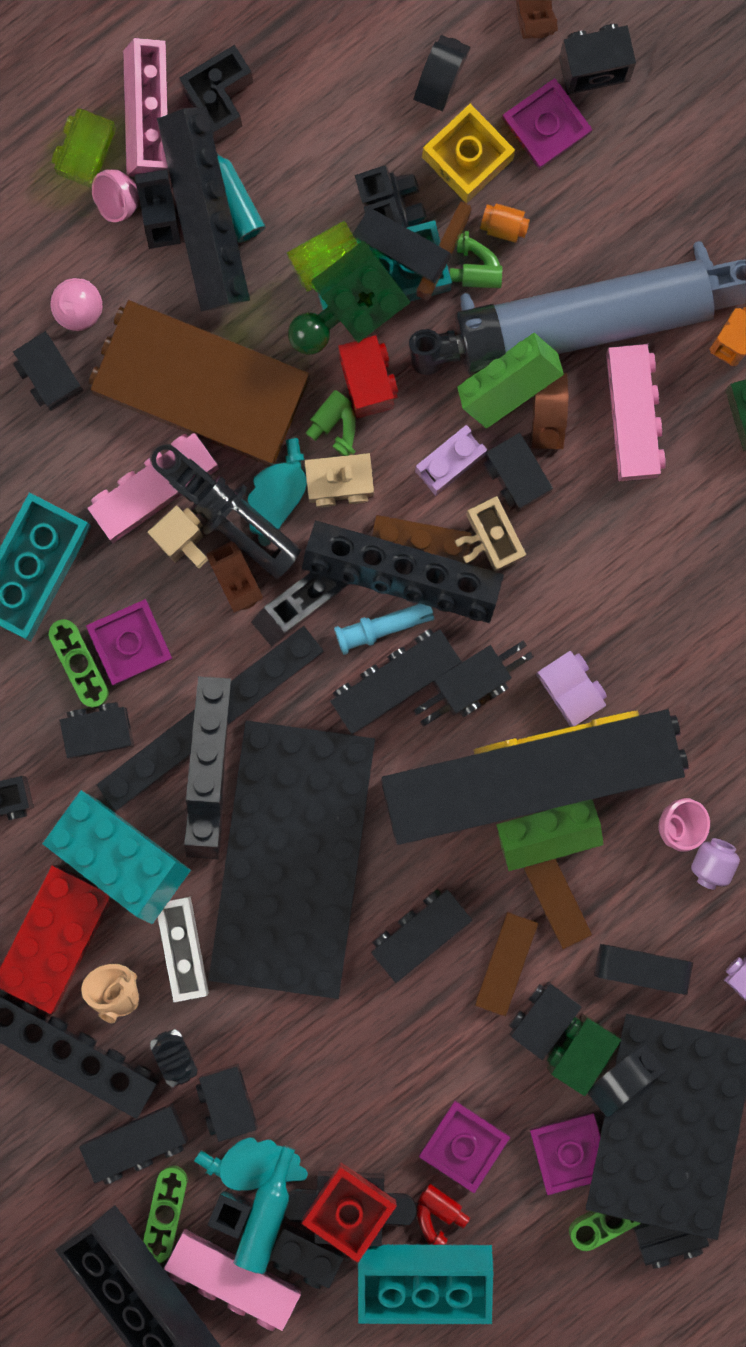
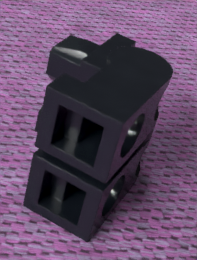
(386, 195)

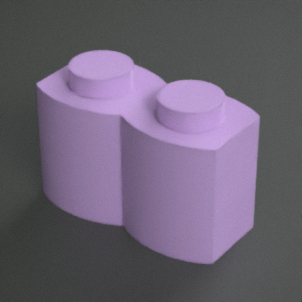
(571, 688)

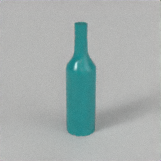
(245, 216)
(265, 1218)

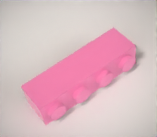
(144, 102)
(634, 412)
(145, 492)
(216, 1275)

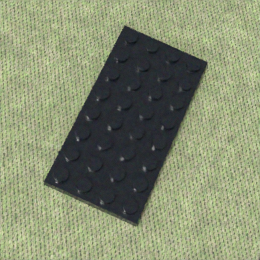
(292, 859)

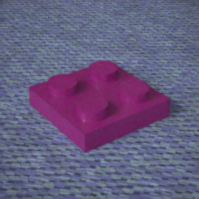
(547, 123)
(129, 642)
(464, 1146)
(567, 1152)

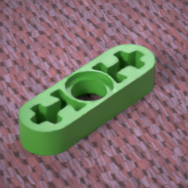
(60, 645)
(179, 1191)

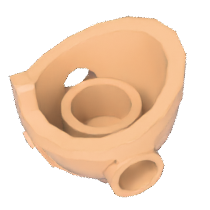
(111, 991)

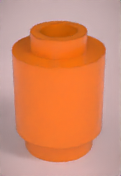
(504, 222)

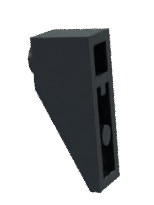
(295, 606)

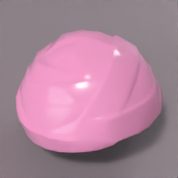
(115, 195)
(76, 304)
(684, 824)

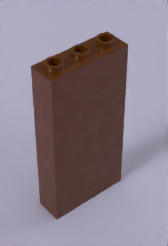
(199, 383)

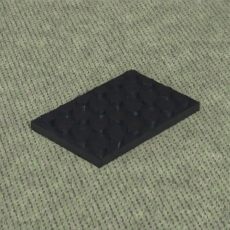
(674, 1143)

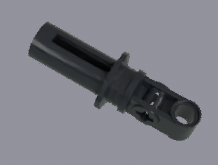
(216, 500)

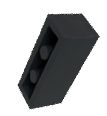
(420, 934)
(134, 1144)

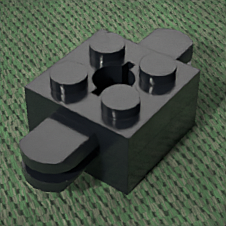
(471, 681)
(302, 1199)

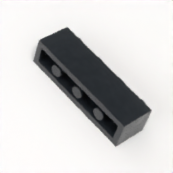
(394, 682)

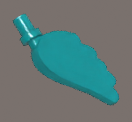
(279, 489)
(249, 1164)

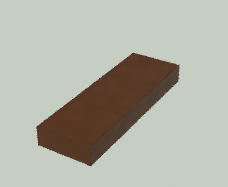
(448, 243)
(558, 902)
(506, 964)

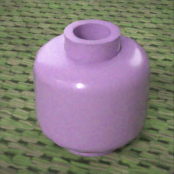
(715, 863)

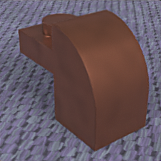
(536, 18)
(550, 415)
(234, 577)

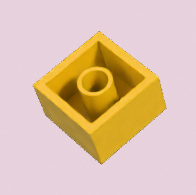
(468, 153)

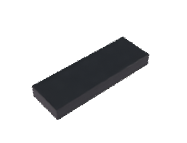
(402, 245)

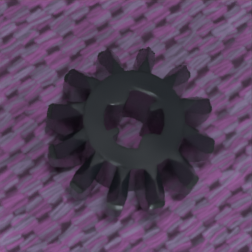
(173, 1057)

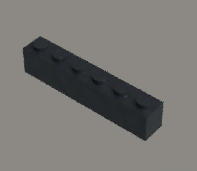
(203, 208)

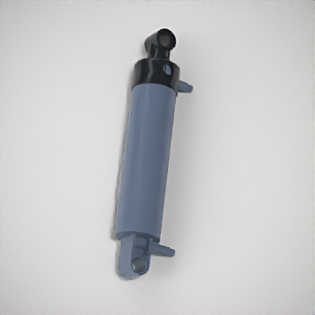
(585, 313)

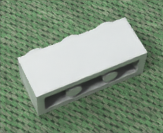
(182, 950)

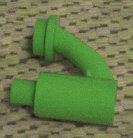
(475, 275)
(327, 416)

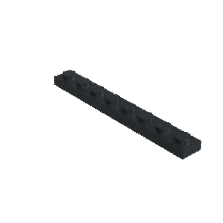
(176, 742)

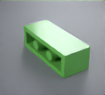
(510, 380)
(550, 834)

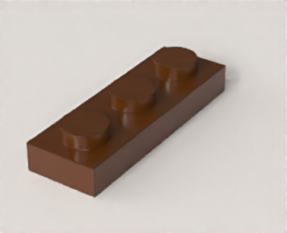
(422, 537)

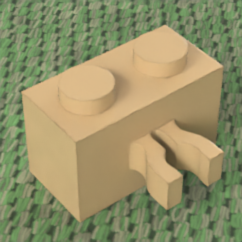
(339, 479)
(494, 534)
(178, 535)

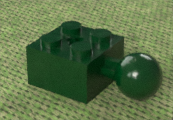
(357, 295)

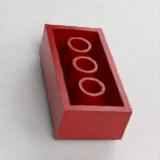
(53, 939)

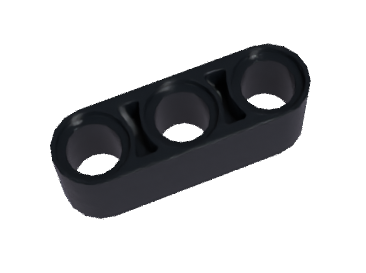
(643, 969)

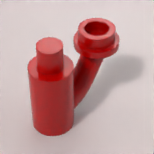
(442, 1206)

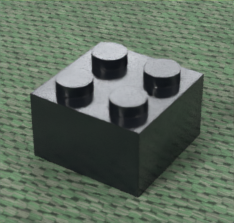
(597, 58)

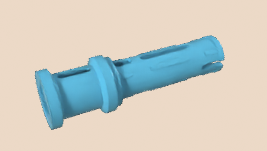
(369, 630)

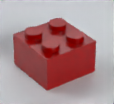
(366, 376)
(349, 1212)

